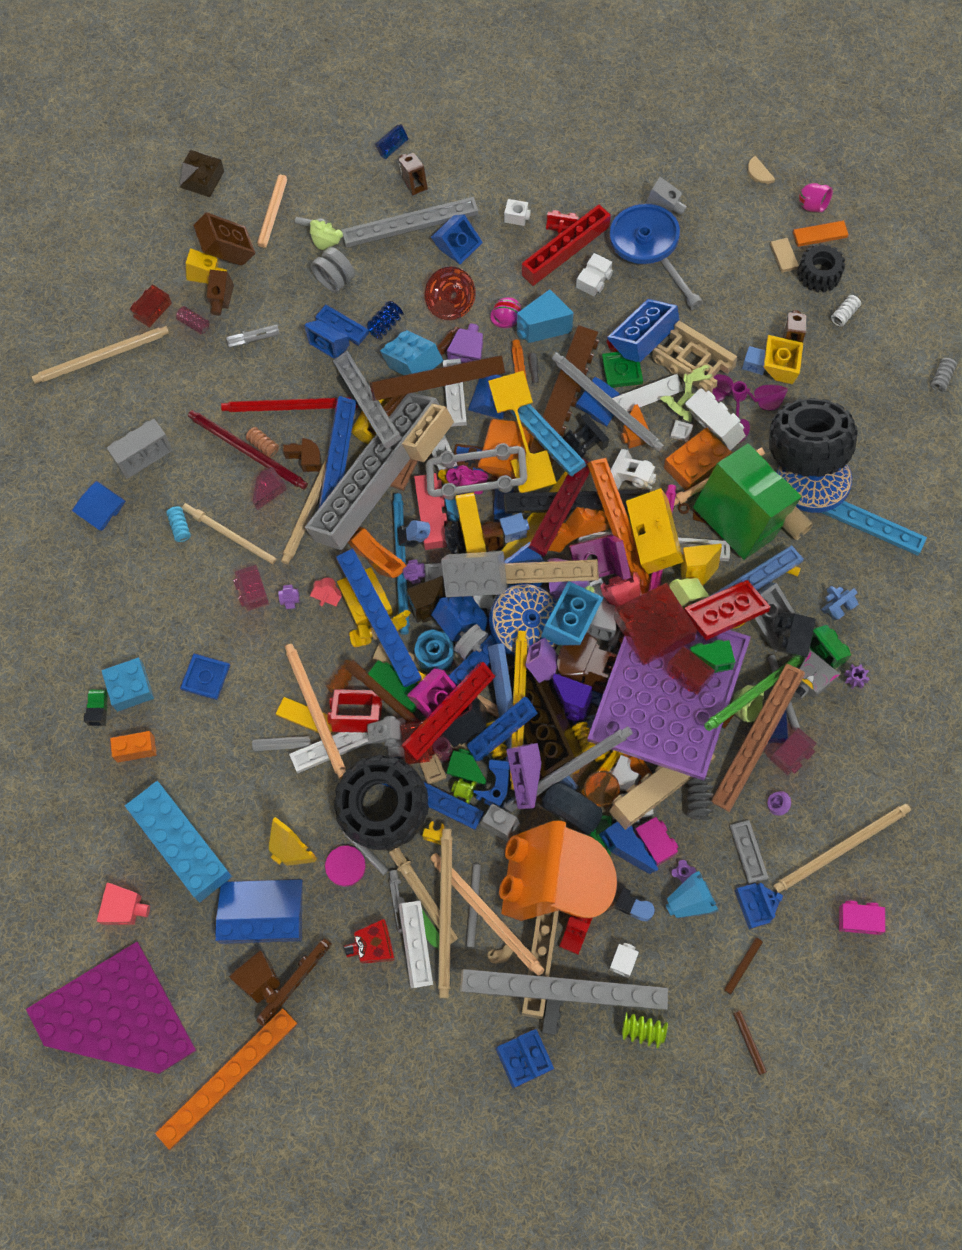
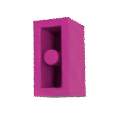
(657, 840)
(862, 918)

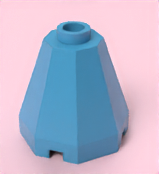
(691, 898)

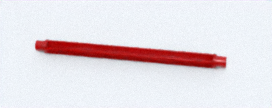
(277, 405)

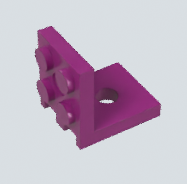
(609, 553)

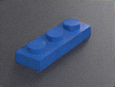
(355, 332)

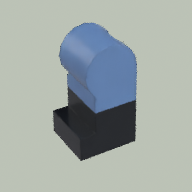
(415, 532)
(638, 909)

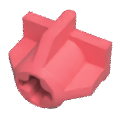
(326, 591)

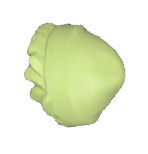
(324, 235)
(751, 710)

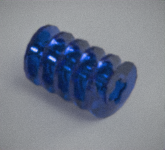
(384, 320)

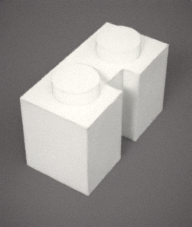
(593, 276)

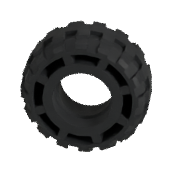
(812, 437)
(406, 819)

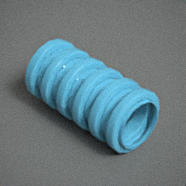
(178, 523)

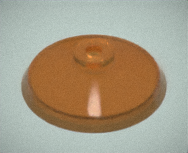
(601, 788)

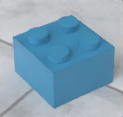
(127, 684)

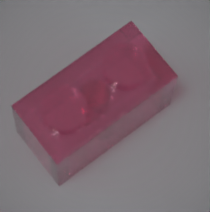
(251, 588)
(793, 752)

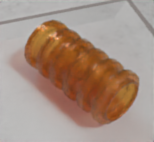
(341, 679)

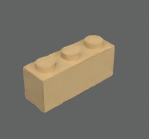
(428, 432)

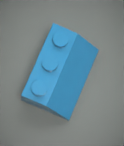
(571, 615)

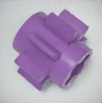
(414, 571)
(289, 596)
(856, 681)

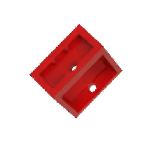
(358, 724)

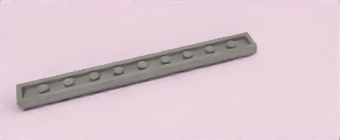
(563, 989)

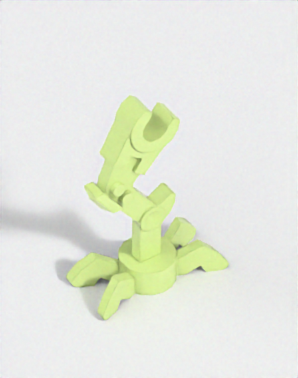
(696, 375)

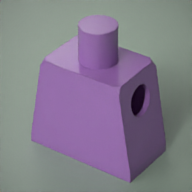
(466, 345)

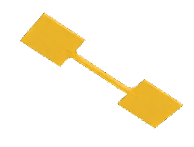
(510, 394)

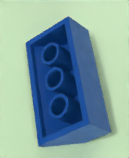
(644, 329)

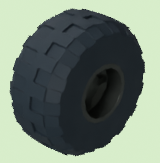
(572, 808)

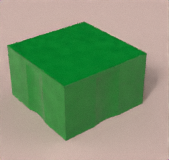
(746, 501)

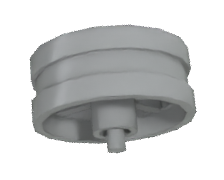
(470, 641)

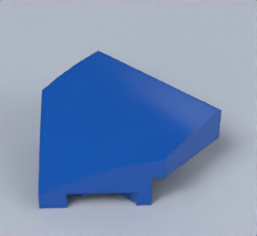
(757, 904)

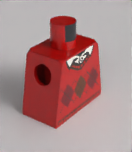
(372, 944)

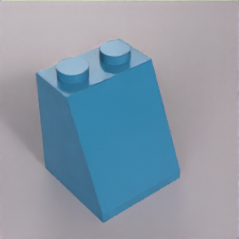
(544, 319)

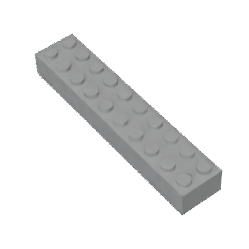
(366, 479)

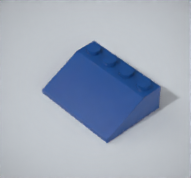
(259, 912)

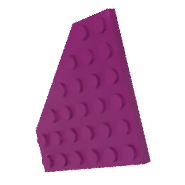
(115, 1016)

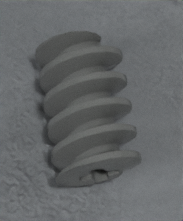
(698, 798)

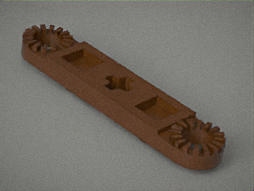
(305, 966)

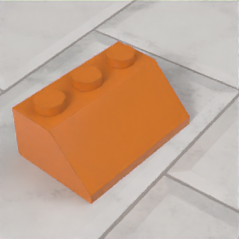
(502, 432)

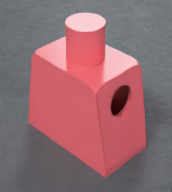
(121, 906)

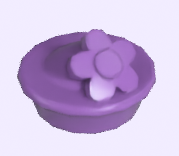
(779, 803)

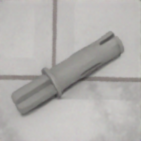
(250, 336)

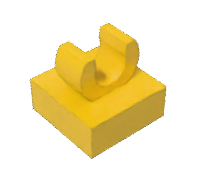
(433, 835)

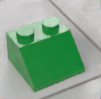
(829, 647)

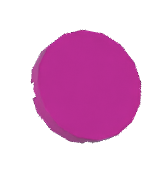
(345, 866)

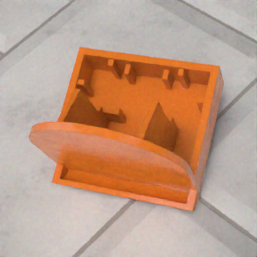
(556, 871)

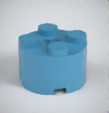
(440, 643)

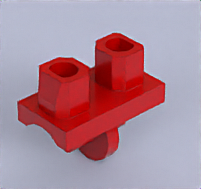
(560, 222)

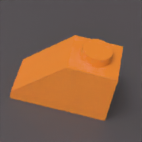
(628, 435)

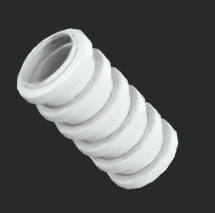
(846, 310)

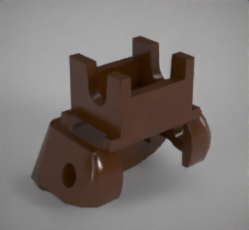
(587, 661)

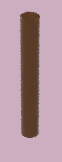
(743, 966)
(750, 1042)

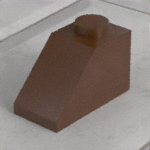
(492, 536)

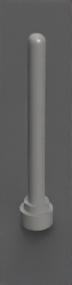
(692, 299)

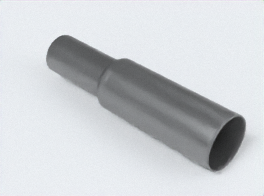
(533, 367)

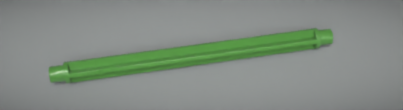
(714, 721)

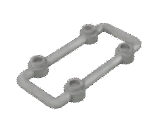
(448, 460)

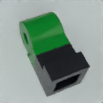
(96, 708)

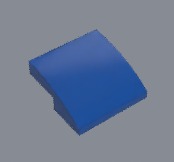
(593, 407)
(98, 505)
(533, 1054)

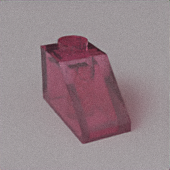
(267, 487)

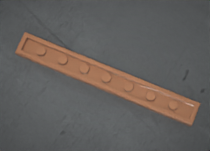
(758, 737)

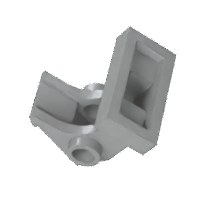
(388, 732)

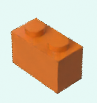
(133, 746)

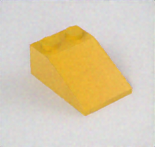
(353, 604)

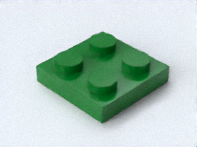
(621, 371)

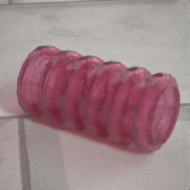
(192, 319)
(438, 745)

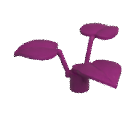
(768, 396)

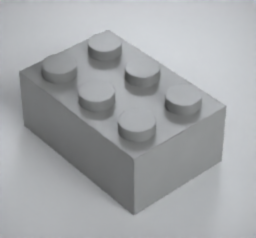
(139, 448)
(474, 574)

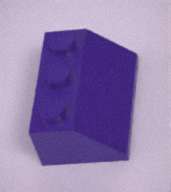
(574, 698)

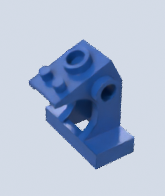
(501, 770)

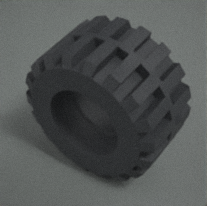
(817, 278)

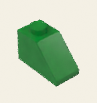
(464, 766)

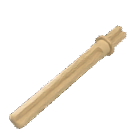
(419, 889)

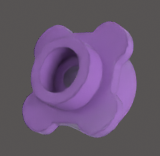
(682, 865)

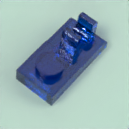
(391, 141)

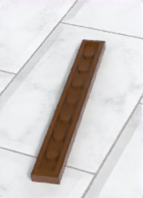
(437, 378)

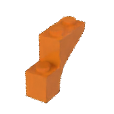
(579, 524)
(379, 557)

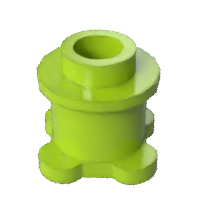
(464, 789)

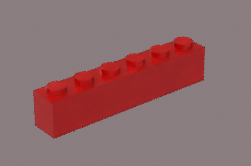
(566, 245)

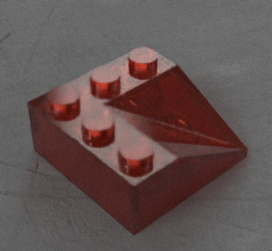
(655, 624)

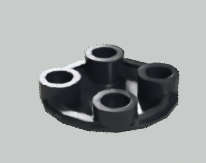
(454, 537)

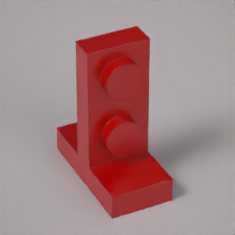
(575, 934)

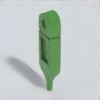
(431, 933)

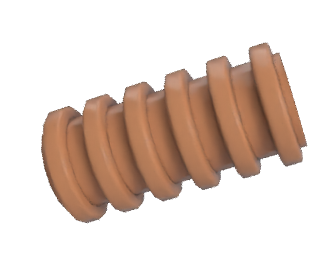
(261, 441)

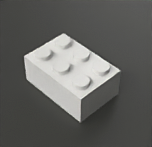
(716, 418)

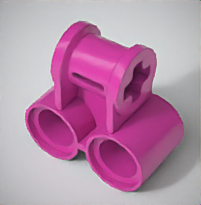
(464, 476)

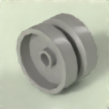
(332, 269)

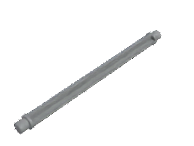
(608, 402)
(575, 764)

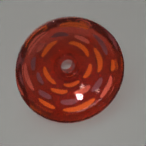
(440, 290)

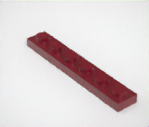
(558, 511)

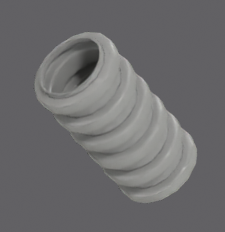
(944, 374)

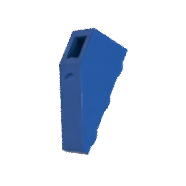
(628, 847)

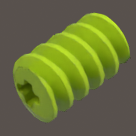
(644, 1030)

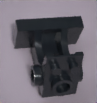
(591, 435)

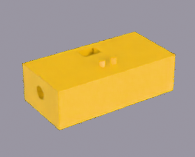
(654, 531)

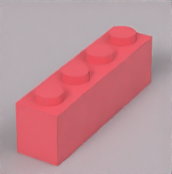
(431, 512)

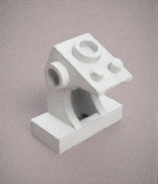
(641, 478)

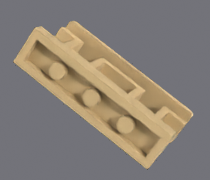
(698, 345)

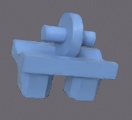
(846, 598)

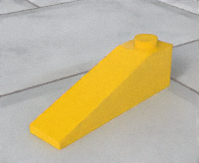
(287, 847)

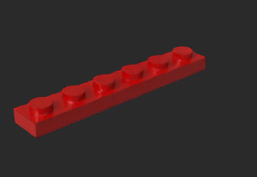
(448, 711)

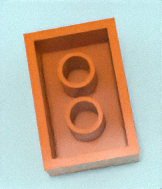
(696, 459)

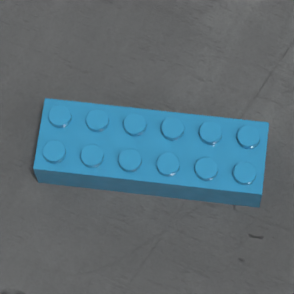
(178, 841)

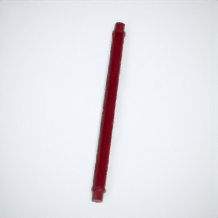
(247, 449)

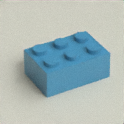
(411, 354)

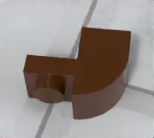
(307, 452)

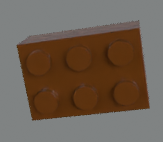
(224, 239)

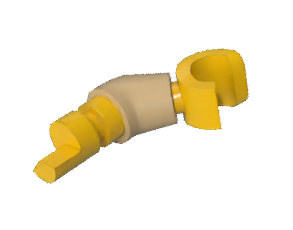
(364, 633)

